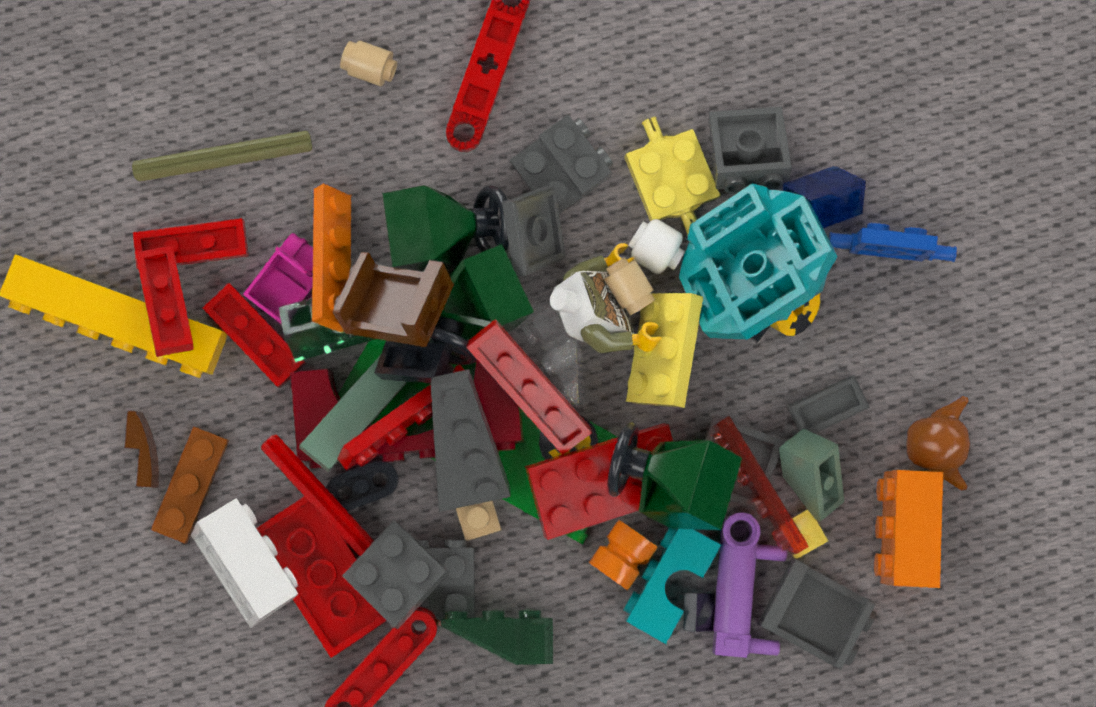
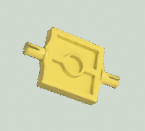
(671, 175)

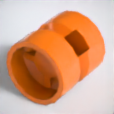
(623, 554)

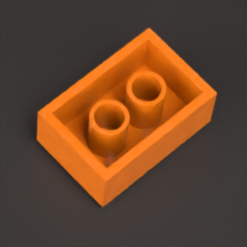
(910, 528)

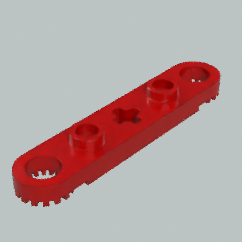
(478, 89)

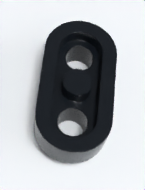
(363, 486)

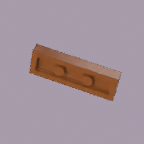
(190, 485)

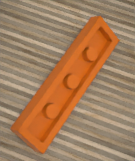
(330, 252)

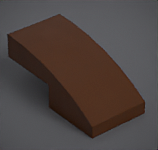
(141, 438)

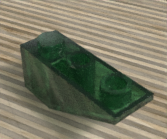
(513, 639)

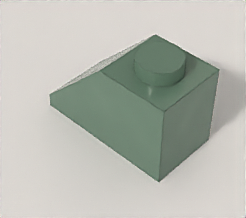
(813, 472)

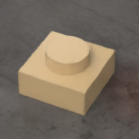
(478, 520)

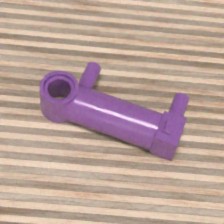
(736, 590)

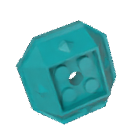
(755, 261)

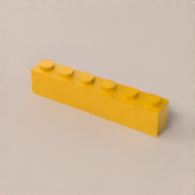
(102, 312)

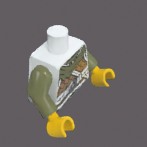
(593, 312)

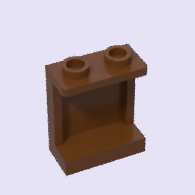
(393, 301)

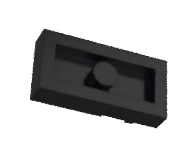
(413, 362)

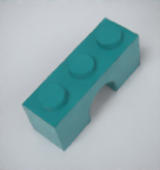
(651, 609)

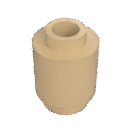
(368, 62)
(629, 285)

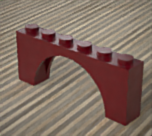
(316, 395)

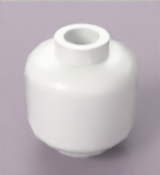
(656, 246)

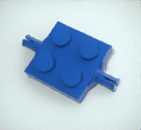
(907, 245)

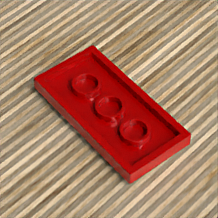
(573, 486)
(318, 562)

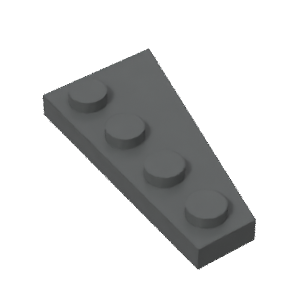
(465, 450)

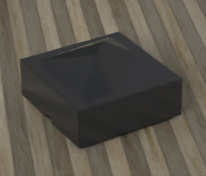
(698, 612)

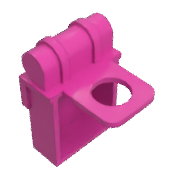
(284, 278)

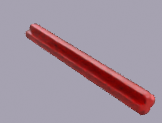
(316, 494)

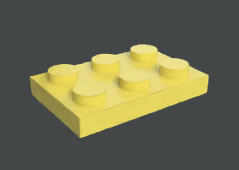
(664, 373)

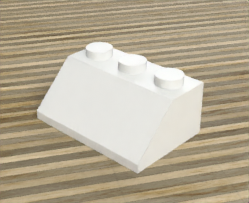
(244, 561)

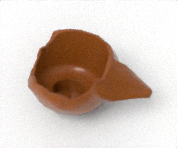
(941, 442)

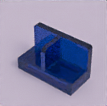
(832, 194)

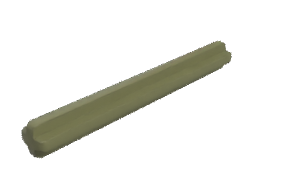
(222, 156)

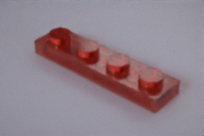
(766, 499)

